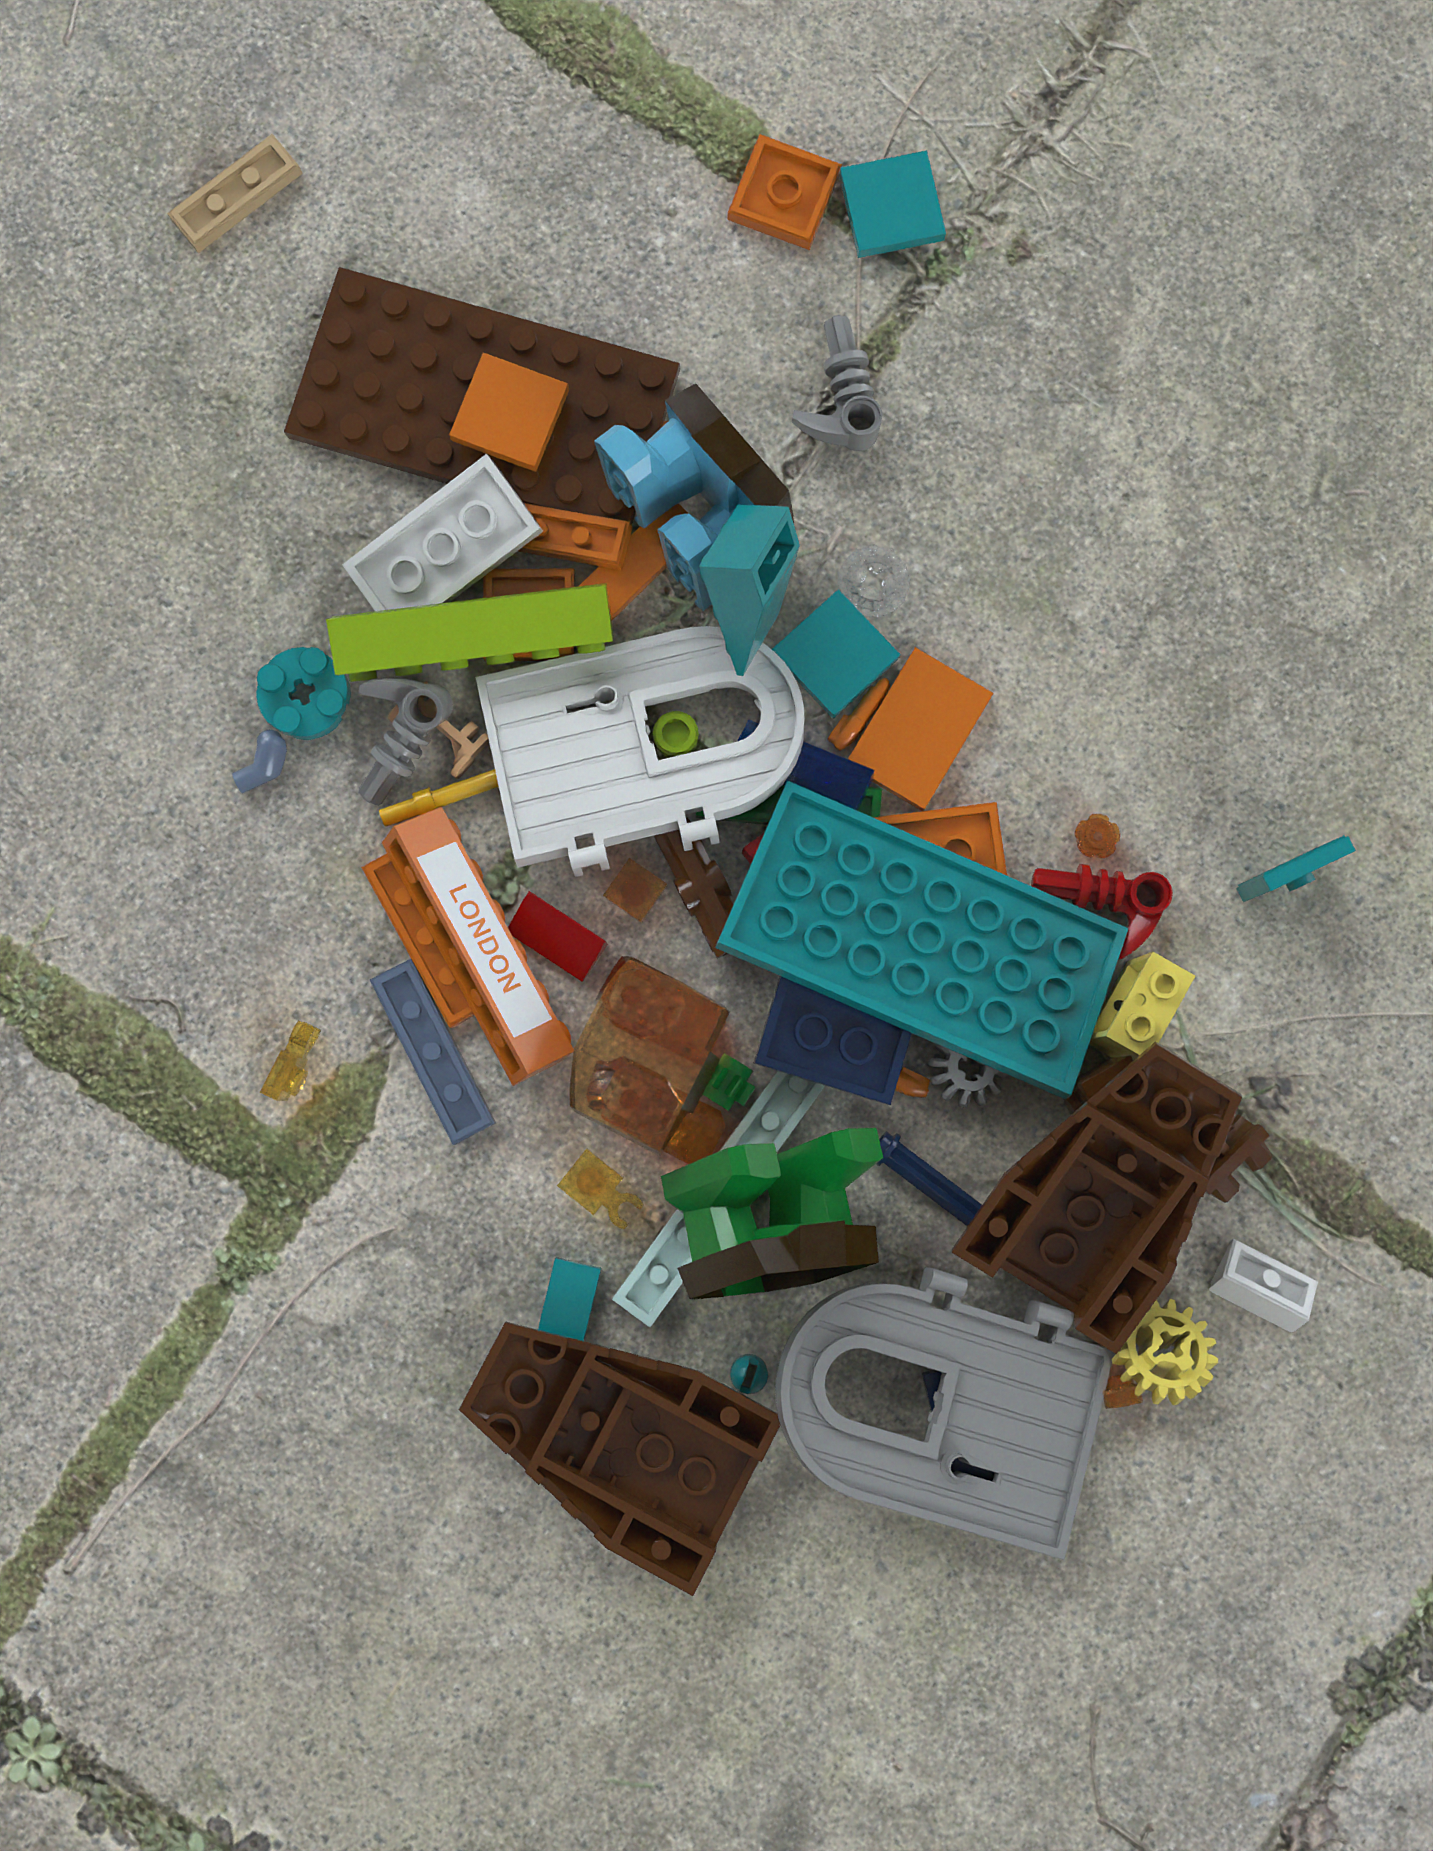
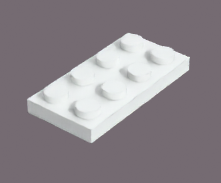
(445, 542)

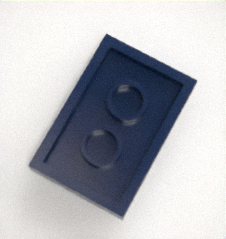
(831, 1043)

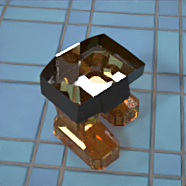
(650, 1062)

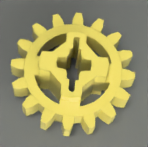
(1172, 1372)

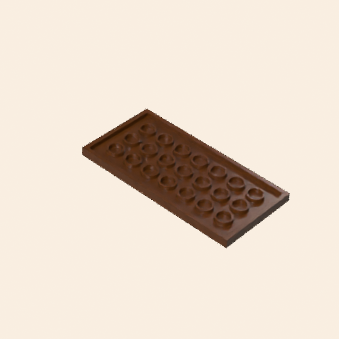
(400, 361)

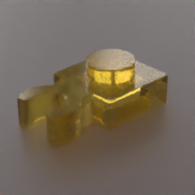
(288, 1070)
(594, 1184)

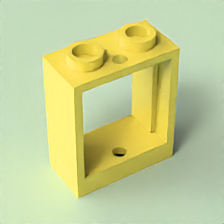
(1150, 997)

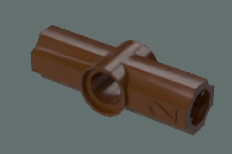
(699, 885)

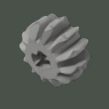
(957, 1081)

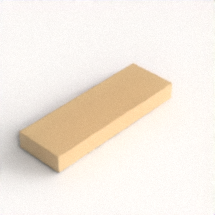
(235, 193)

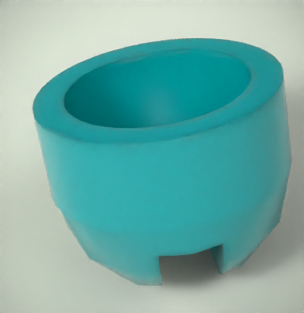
(739, 1371)

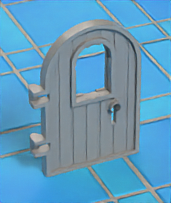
(998, 1406)

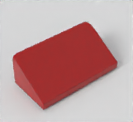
(556, 936)

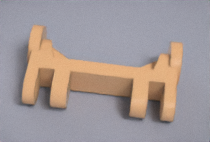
(463, 748)

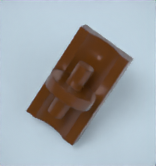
(1242, 1146)

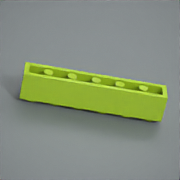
(470, 630)

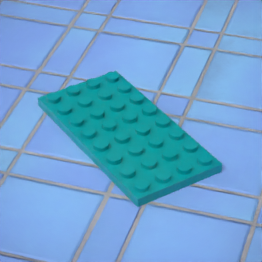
(924, 939)

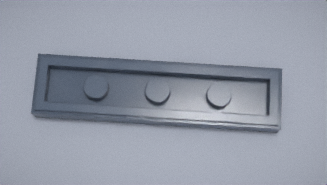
(432, 1052)

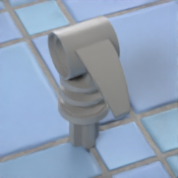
(852, 396)
(410, 732)

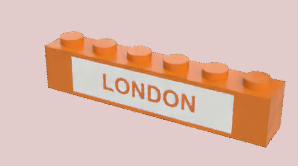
(478, 945)

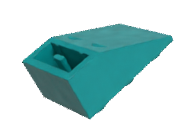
(749, 576)

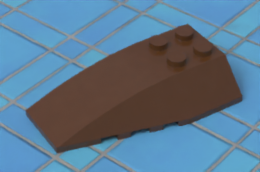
(1109, 1195)
(624, 1443)

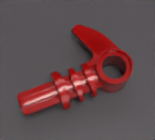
(1115, 891)

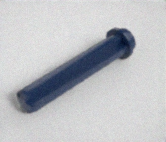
(927, 1179)

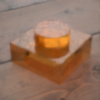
(635, 890)

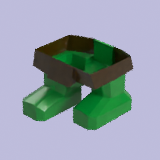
(808, 1215)

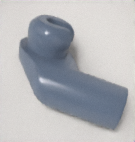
(267, 762)

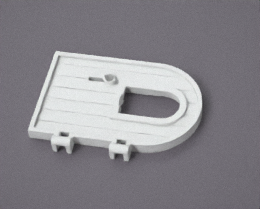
(595, 766)

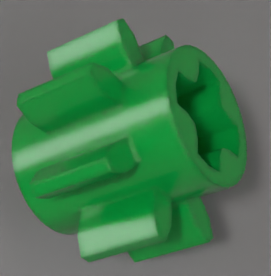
(729, 1083)

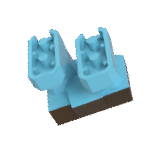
(688, 457)

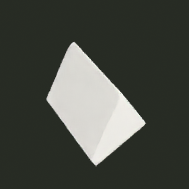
(1264, 1286)

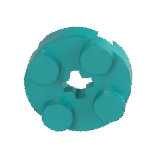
(279, 681)

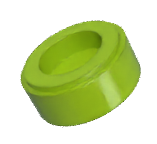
(675, 734)

